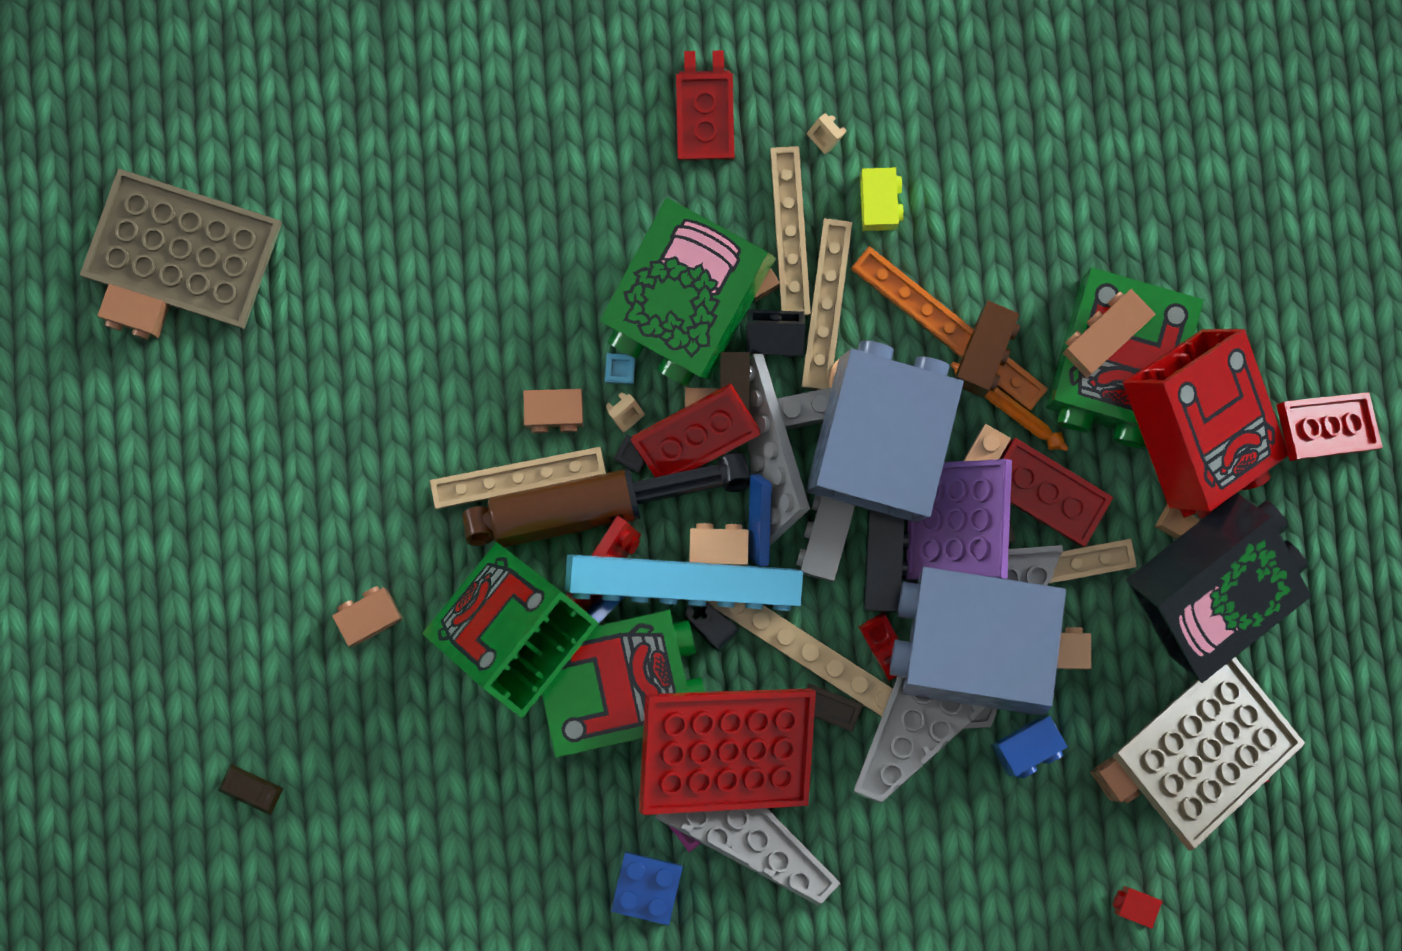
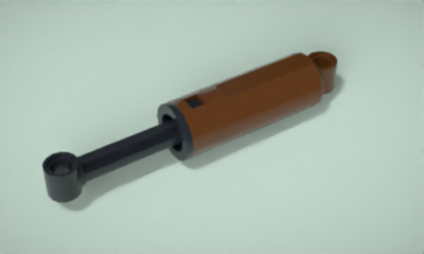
(591, 502)

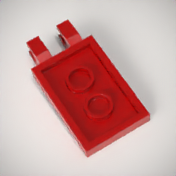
(705, 110)

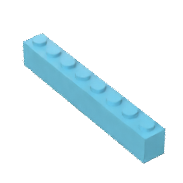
(683, 580)

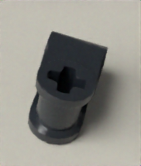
(714, 628)

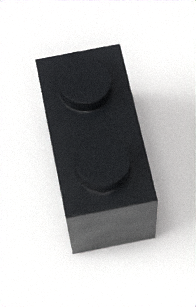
(775, 332)

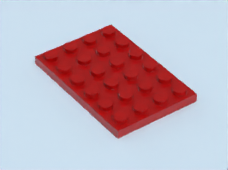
(726, 750)

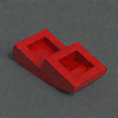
(880, 639)

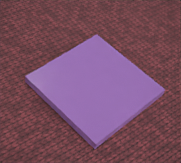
(966, 523)

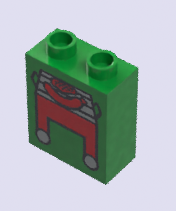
(1102, 395)
(510, 629)
(604, 684)

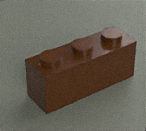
(987, 348)

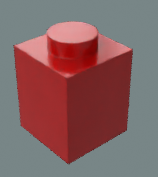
(1136, 906)

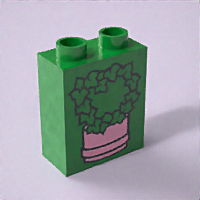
(685, 293)

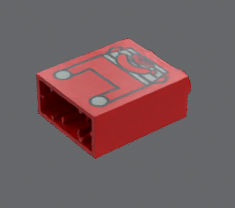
(1206, 420)

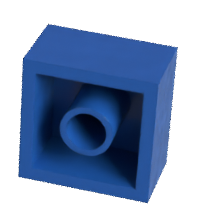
(1030, 746)
(647, 888)

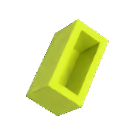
(880, 199)

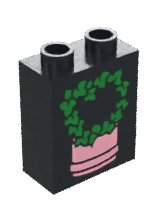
(1221, 585)

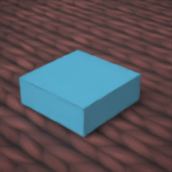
(620, 369)

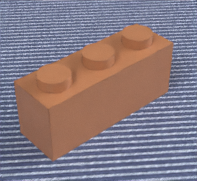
(1107, 332)

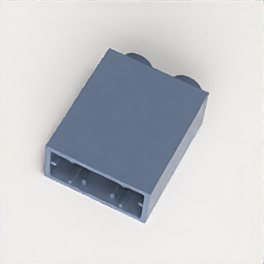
(885, 432)
(980, 640)

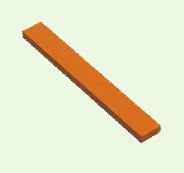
(941, 322)

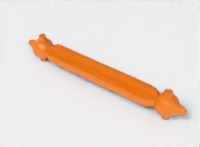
(1024, 417)

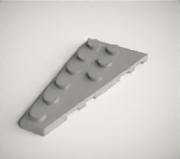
(772, 453)
(761, 844)

